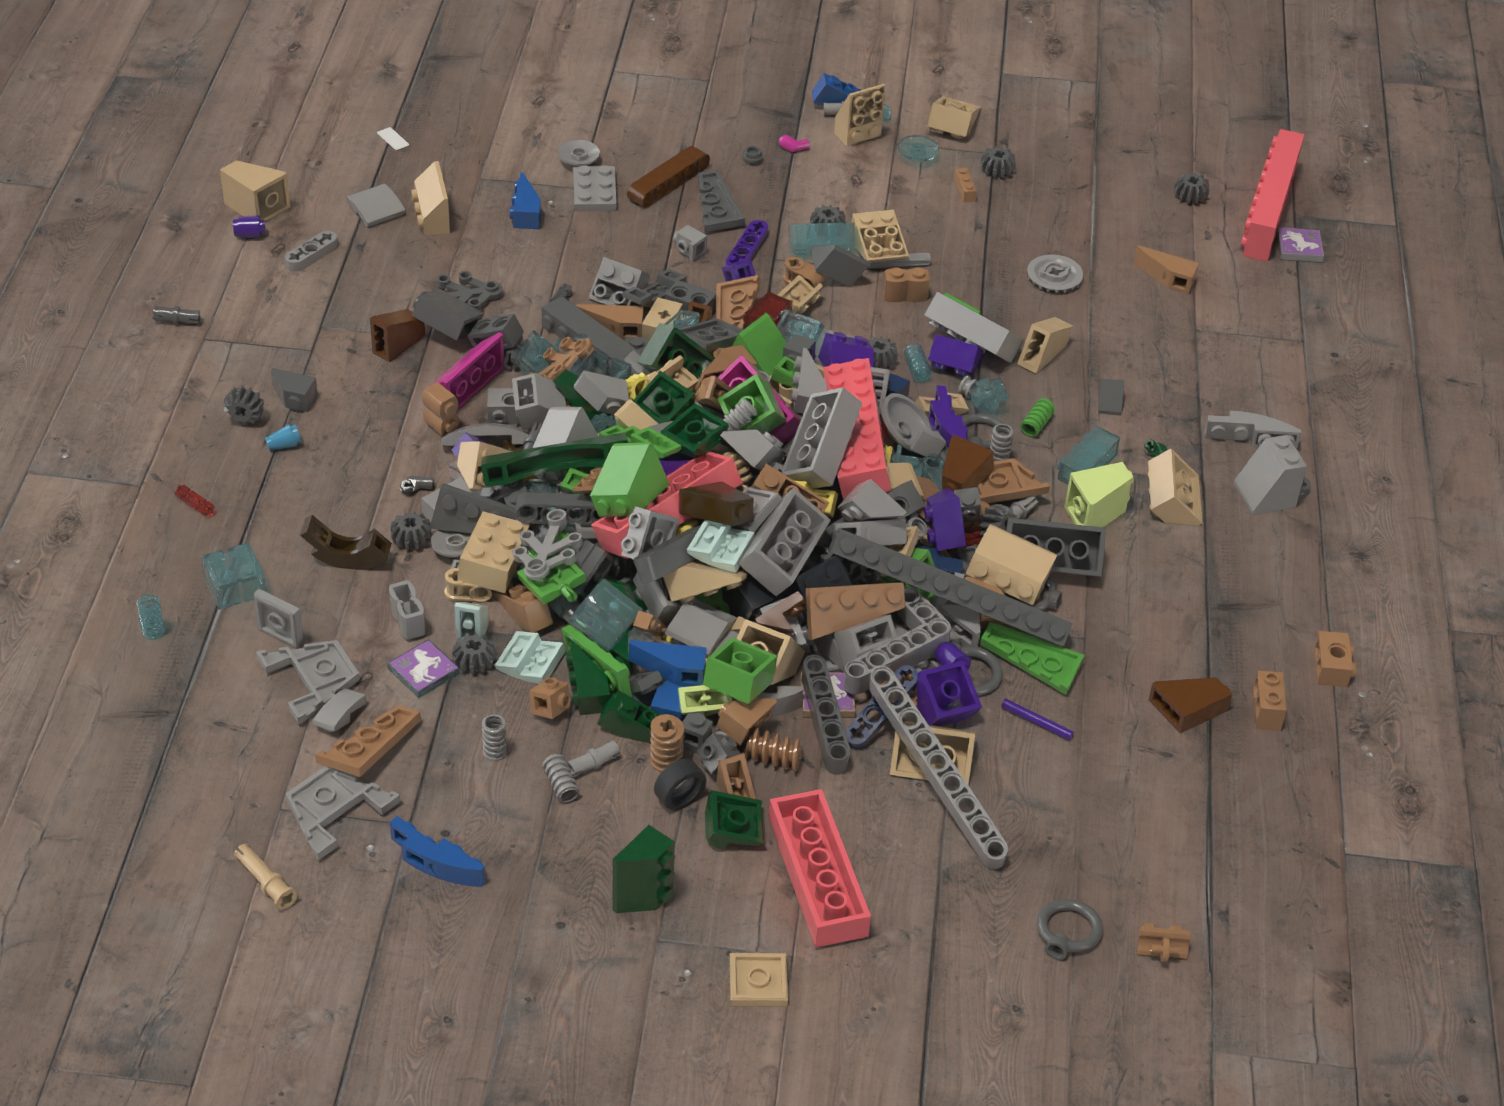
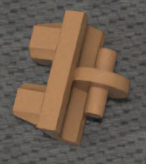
(1163, 942)

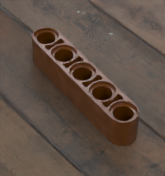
(668, 176)

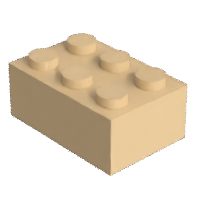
(489, 555)

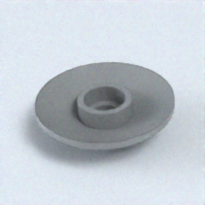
(579, 152)
(449, 542)

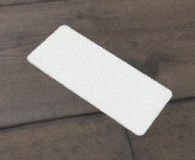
(393, 138)

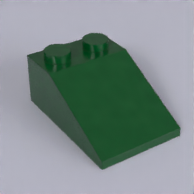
(668, 344)

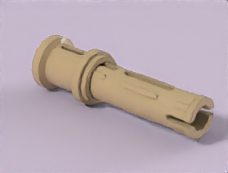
(271, 883)

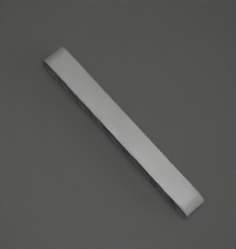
(938, 777)

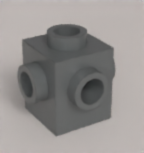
(716, 748)

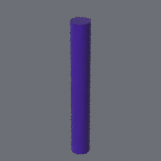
(1037, 719)

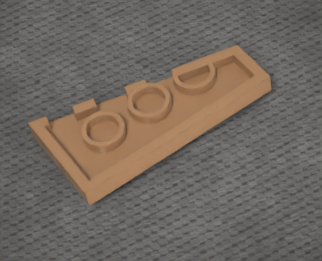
(735, 298)
(844, 606)
(370, 743)

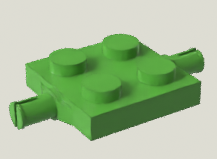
(558, 581)

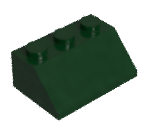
(643, 873)

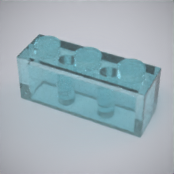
(806, 236)
(1093, 451)

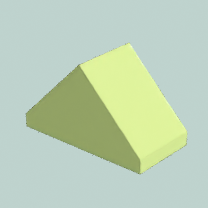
(701, 700)

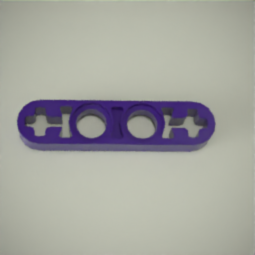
(750, 249)

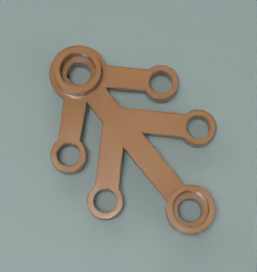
(579, 349)

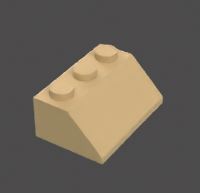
(431, 201)
(1174, 490)
(1011, 564)
(956, 742)

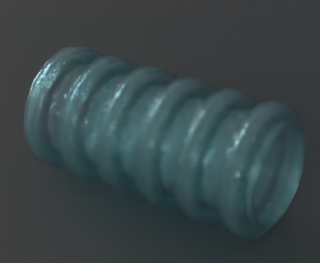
(917, 363)
(150, 617)

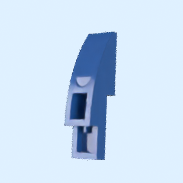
(438, 860)

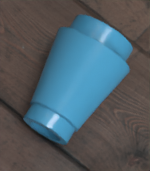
(284, 438)

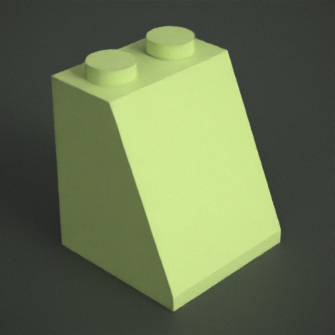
(1098, 494)

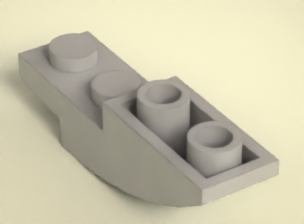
(1249, 427)

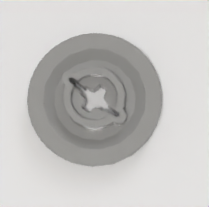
(1067, 273)

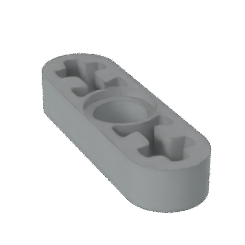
(299, 257)

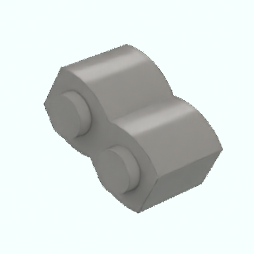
(407, 609)

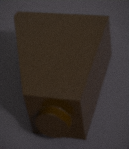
(717, 503)

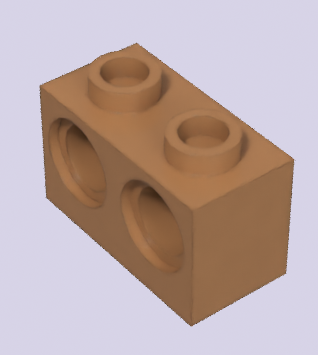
(1269, 700)

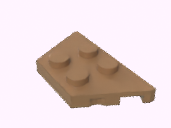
(1010, 481)

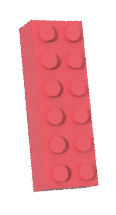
(698, 471)
(819, 868)

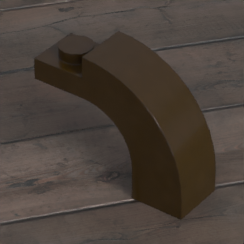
(343, 551)

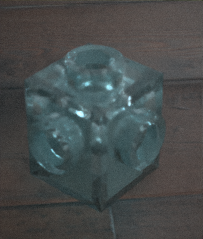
(988, 394)

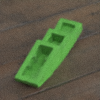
(662, 444)

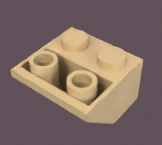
(470, 461)

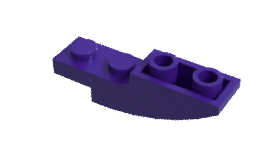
(943, 418)

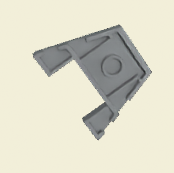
(322, 669)
(327, 797)

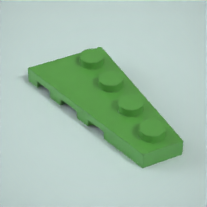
(1040, 658)
(616, 672)

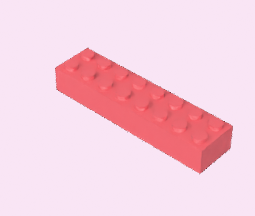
(1271, 195)
(865, 450)

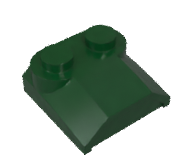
(665, 398)
(696, 430)
(733, 820)

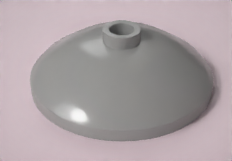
(903, 419)

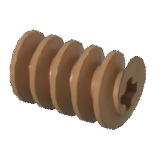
(666, 741)
(774, 749)

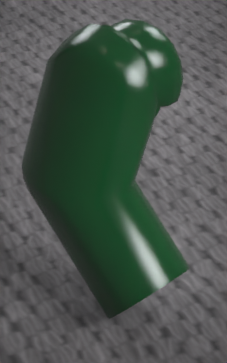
(1154, 448)

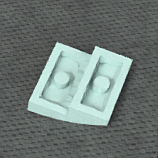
(720, 545)
(529, 657)

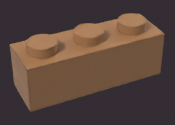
(965, 185)
(650, 624)

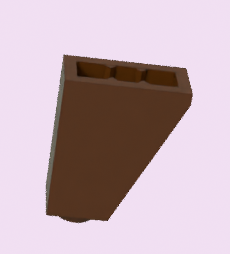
(395, 333)
(966, 464)
(1190, 701)

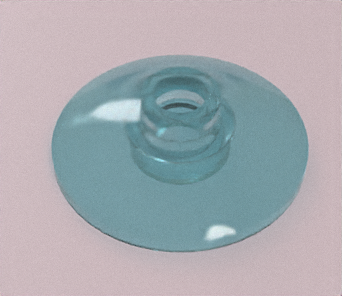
(918, 148)

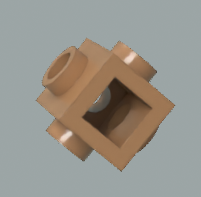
(550, 698)

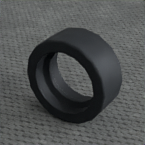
(672, 776)

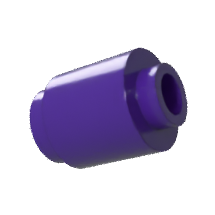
(248, 226)
(949, 653)

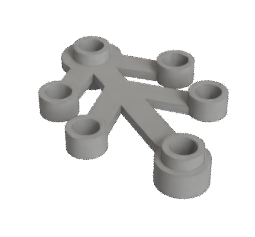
(539, 567)

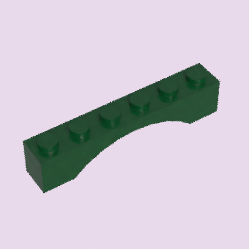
(520, 464)

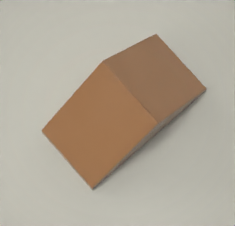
(734, 776)

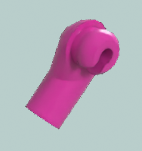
(793, 145)

